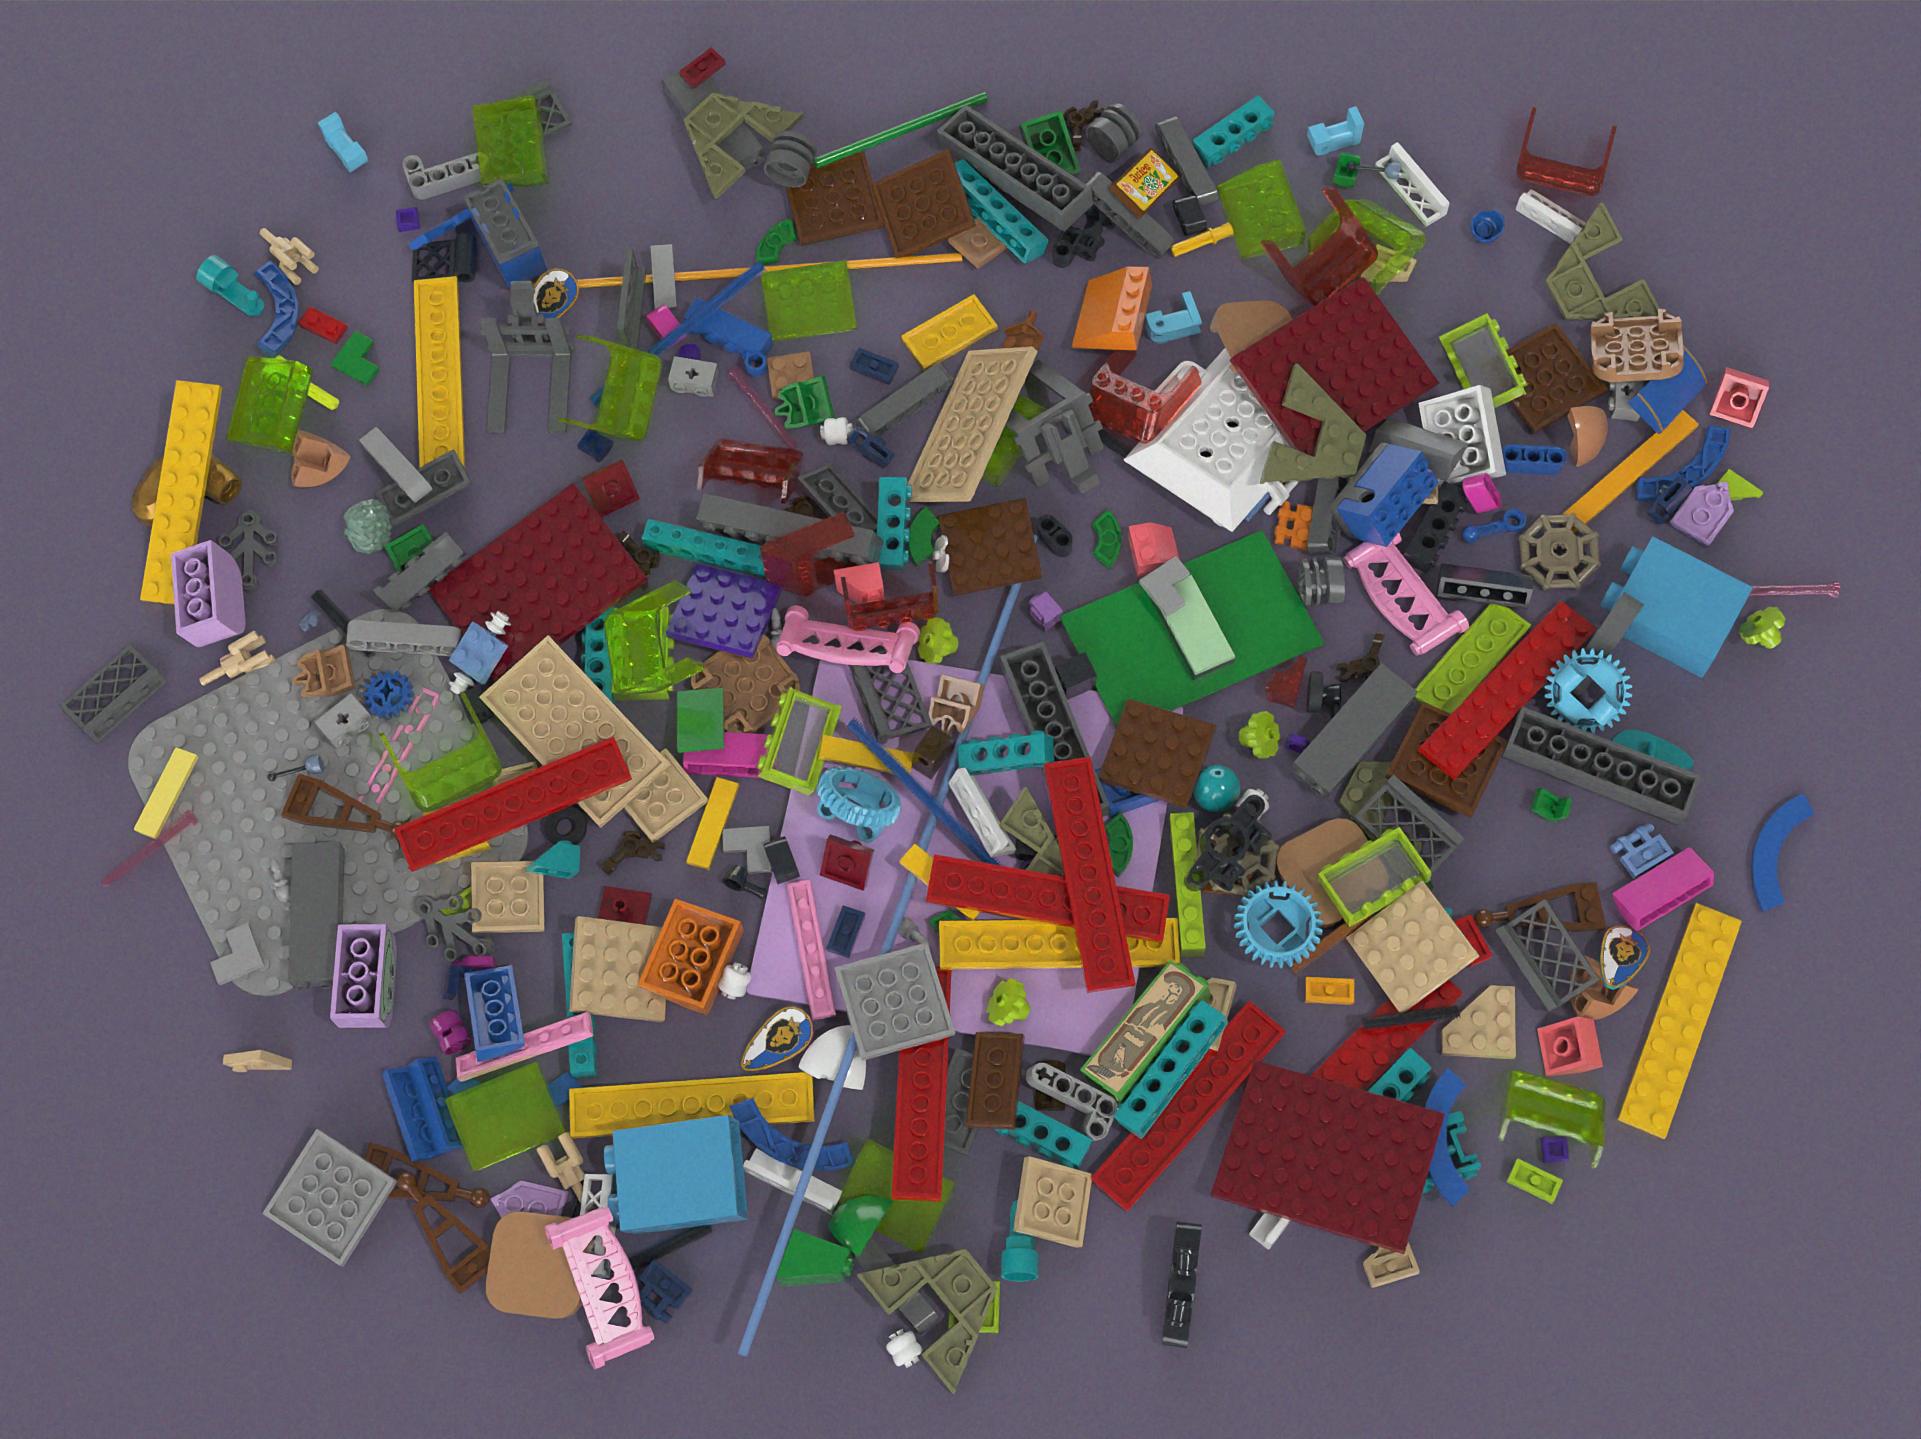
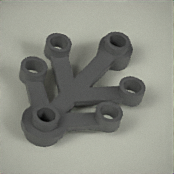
(249, 546)
(450, 926)

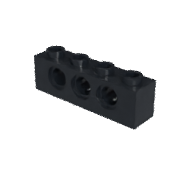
(1448, 497)

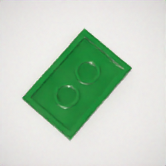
(700, 720)

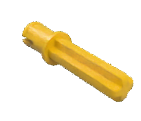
(1211, 236)

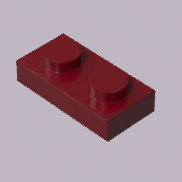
(702, 68)

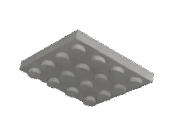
(894, 1001)
(330, 1197)

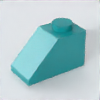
(558, 861)

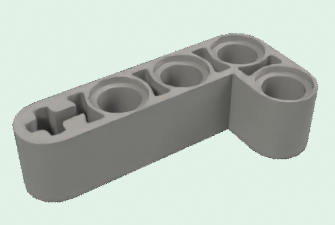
(446, 172)
(1070, 1097)

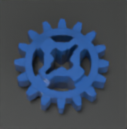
(395, 700)

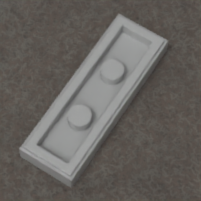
(663, 276)

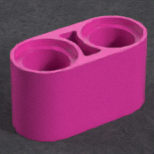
(662, 322)
(1482, 493)

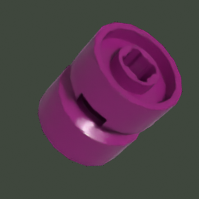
(450, 1031)

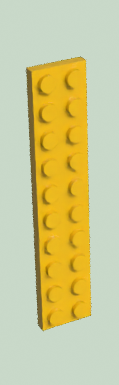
(439, 368)
(181, 484)
(1035, 945)
(1679, 1021)
(620, 1107)

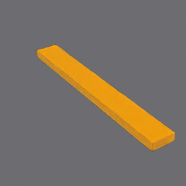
(1631, 469)

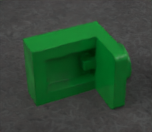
(1343, 175)
(1550, 806)

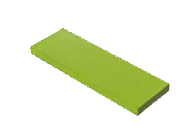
(1472, 658)

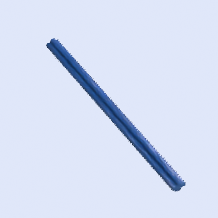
(698, 316)
(921, 793)

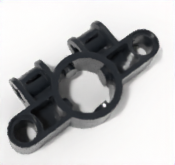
(1081, 242)
(1216, 867)
(1181, 1284)

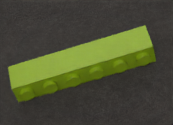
(1187, 902)

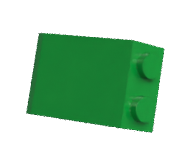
(813, 1261)

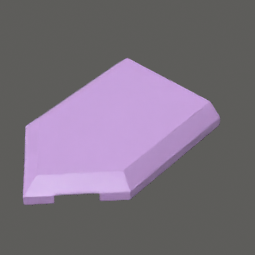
(1704, 513)
(532, 1199)

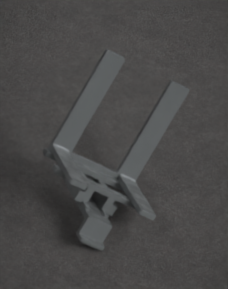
(521, 323)
(1077, 422)

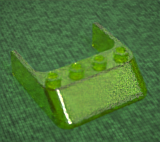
(1383, 225)
(626, 393)
(636, 644)
(452, 774)
(1555, 1108)

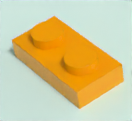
(1329, 990)

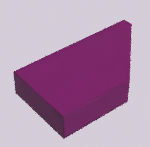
(477, 962)

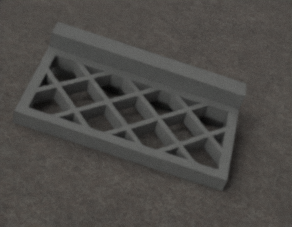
(541, 91)
(631, 302)
(122, 703)
(872, 704)
(1418, 810)
(1531, 968)

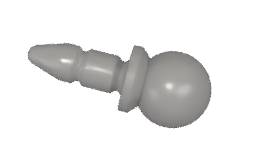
(777, 626)
(283, 888)
(911, 931)

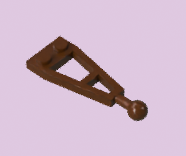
(303, 797)
(1586, 902)
(382, 1158)
(471, 1267)

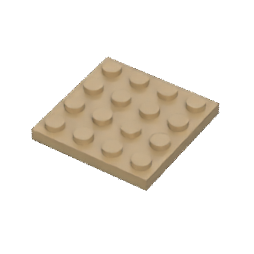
(1412, 947)
(608, 967)

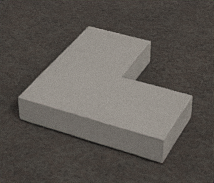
(1160, 585)
(750, 841)
(244, 958)

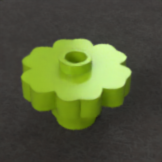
(1763, 627)
(936, 641)
(1261, 735)
(1008, 1003)

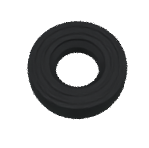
(1315, 692)
(567, 813)

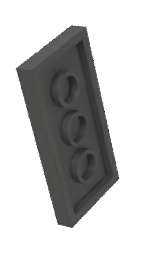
(956, 1134)

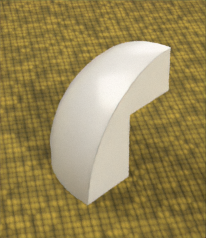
(826, 1054)

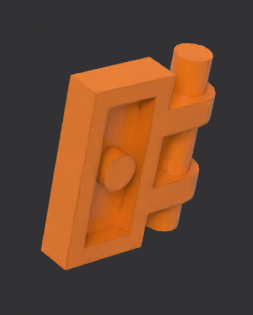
(1301, 528)

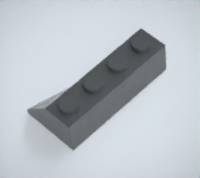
(421, 573)

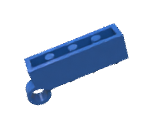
(734, 336)

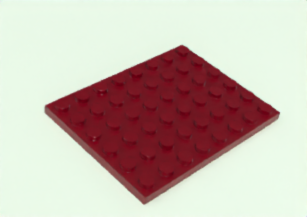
(1349, 351)
(544, 574)
(1328, 1156)

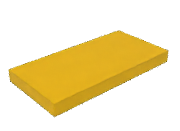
(949, 332)

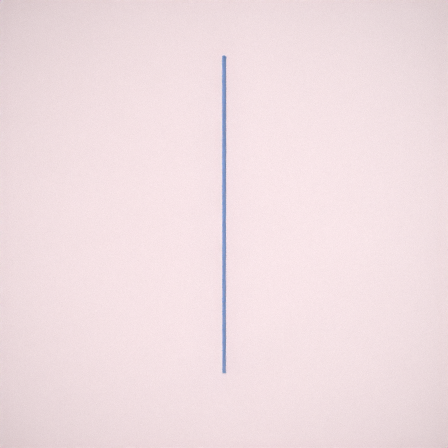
(851, 1047)

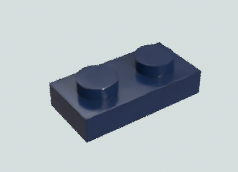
(874, 366)
(846, 931)

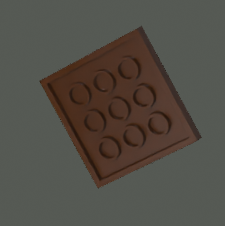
(835, 201)
(923, 204)
(1554, 378)
(990, 546)
(1157, 753)
(1429, 780)

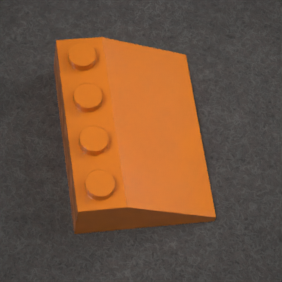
(1114, 310)
(691, 956)

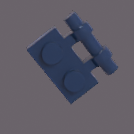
(667, 1286)

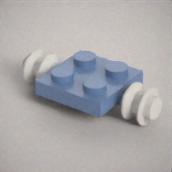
(478, 652)

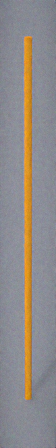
(728, 273)

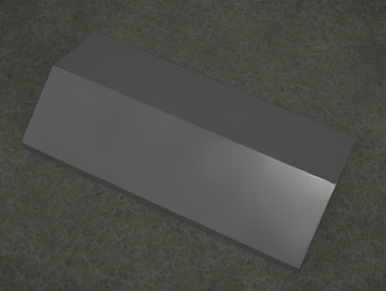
(1440, 451)
(443, 474)
(837, 496)

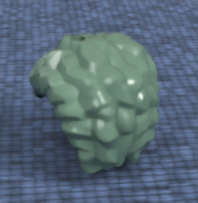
(367, 526)

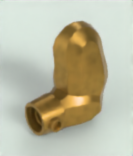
(221, 486)

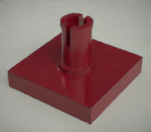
(610, 488)
(846, 862)
(625, 905)

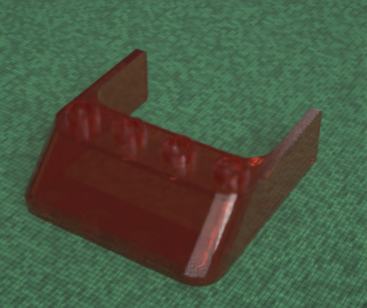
(1559, 174)
(1334, 261)
(1132, 407)
(752, 464)
(790, 560)
(891, 611)

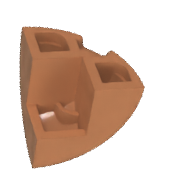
(1589, 431)
(315, 460)
(1599, 1000)

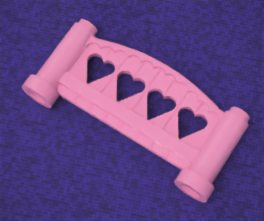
(1439, 623)
(798, 628)
(574, 1237)

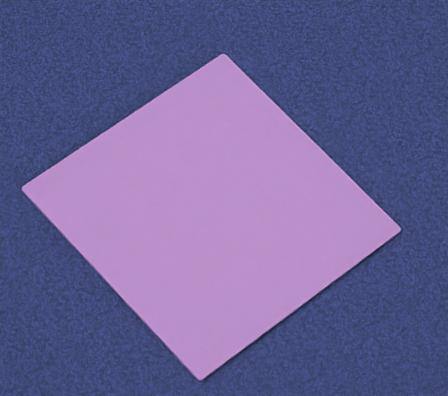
(1061, 1009)

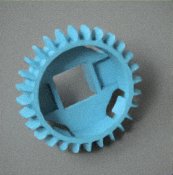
(1604, 674)
(868, 792)
(1261, 909)

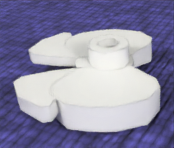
(939, 554)

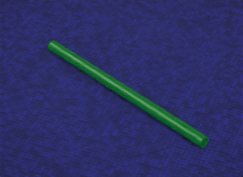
(899, 130)

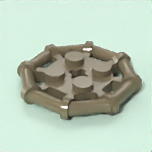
(1551, 561)
(1249, 862)

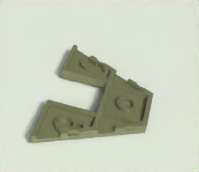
(717, 119)
(1575, 286)
(1338, 441)
(1362, 787)
(1028, 825)
(960, 1286)

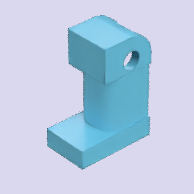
(1336, 135)
(336, 138)
(1174, 324)

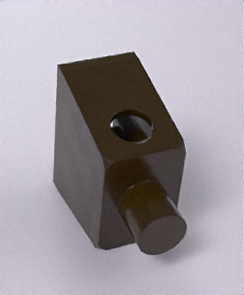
(934, 749)

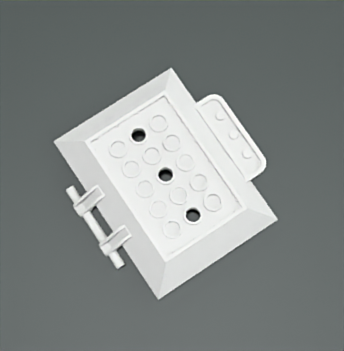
(1228, 481)

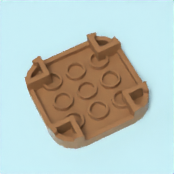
(1246, 323)
(1637, 347)
(749, 686)
(1307, 854)
(526, 1272)

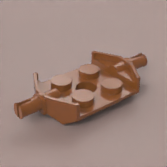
(1024, 334)

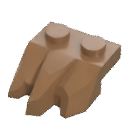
(325, 673)
(955, 703)

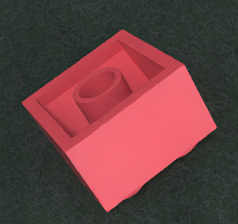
(1739, 397)
(1151, 546)
(862, 582)
(1570, 1047)

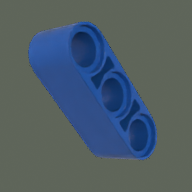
(1541, 454)

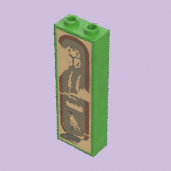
(1144, 1030)

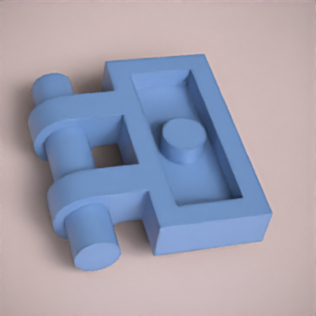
(1646, 855)

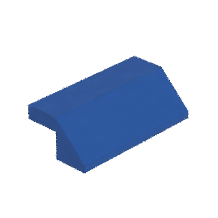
(421, 1108)

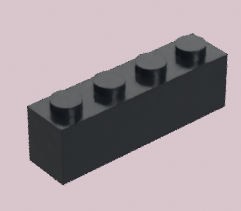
(1484, 585)

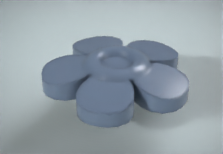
(310, 619)

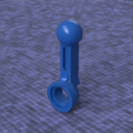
(1473, 533)

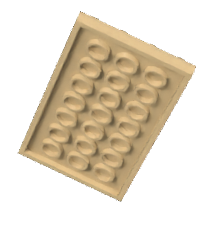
(970, 424)
(561, 712)

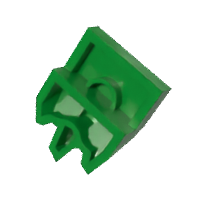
(805, 403)
(409, 546)

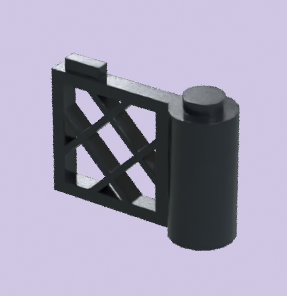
(461, 257)

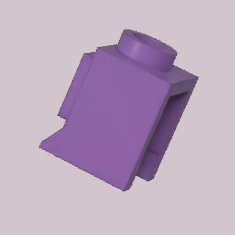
(1045, 611)

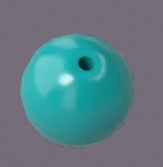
(1217, 788)

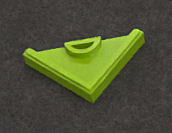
(1739, 487)

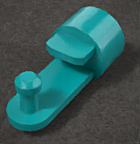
(222, 279)
(1019, 1259)

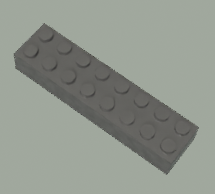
(1015, 168)
(766, 524)
(1045, 706)
(1602, 766)

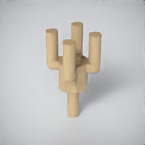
(289, 254)
(240, 659)
(567, 1167)

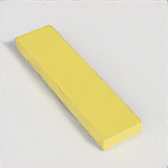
(166, 793)

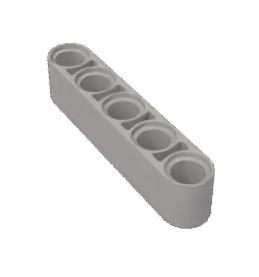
(395, 464)
(402, 637)

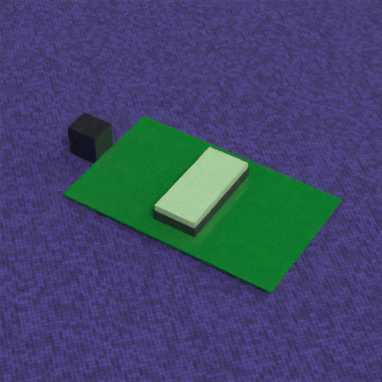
(1233, 625)

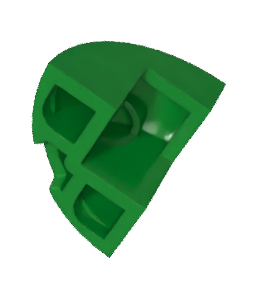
(857, 1220)

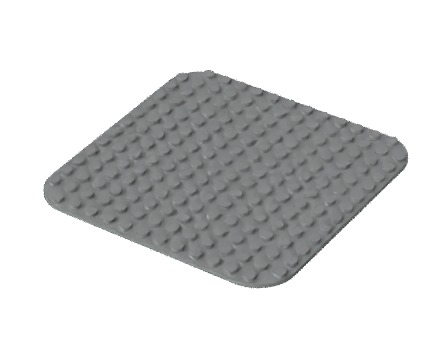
(267, 727)

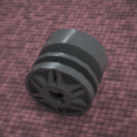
(1114, 131)
(790, 159)
(1316, 581)

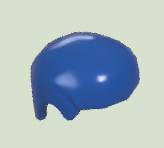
(1487, 226)

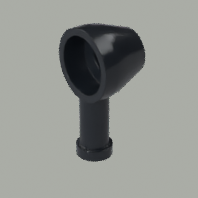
(1332, 697)
(737, 880)

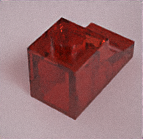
(1285, 685)

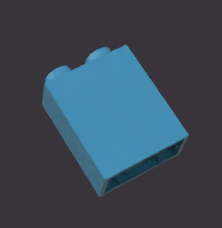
(1684, 607)
(677, 1175)

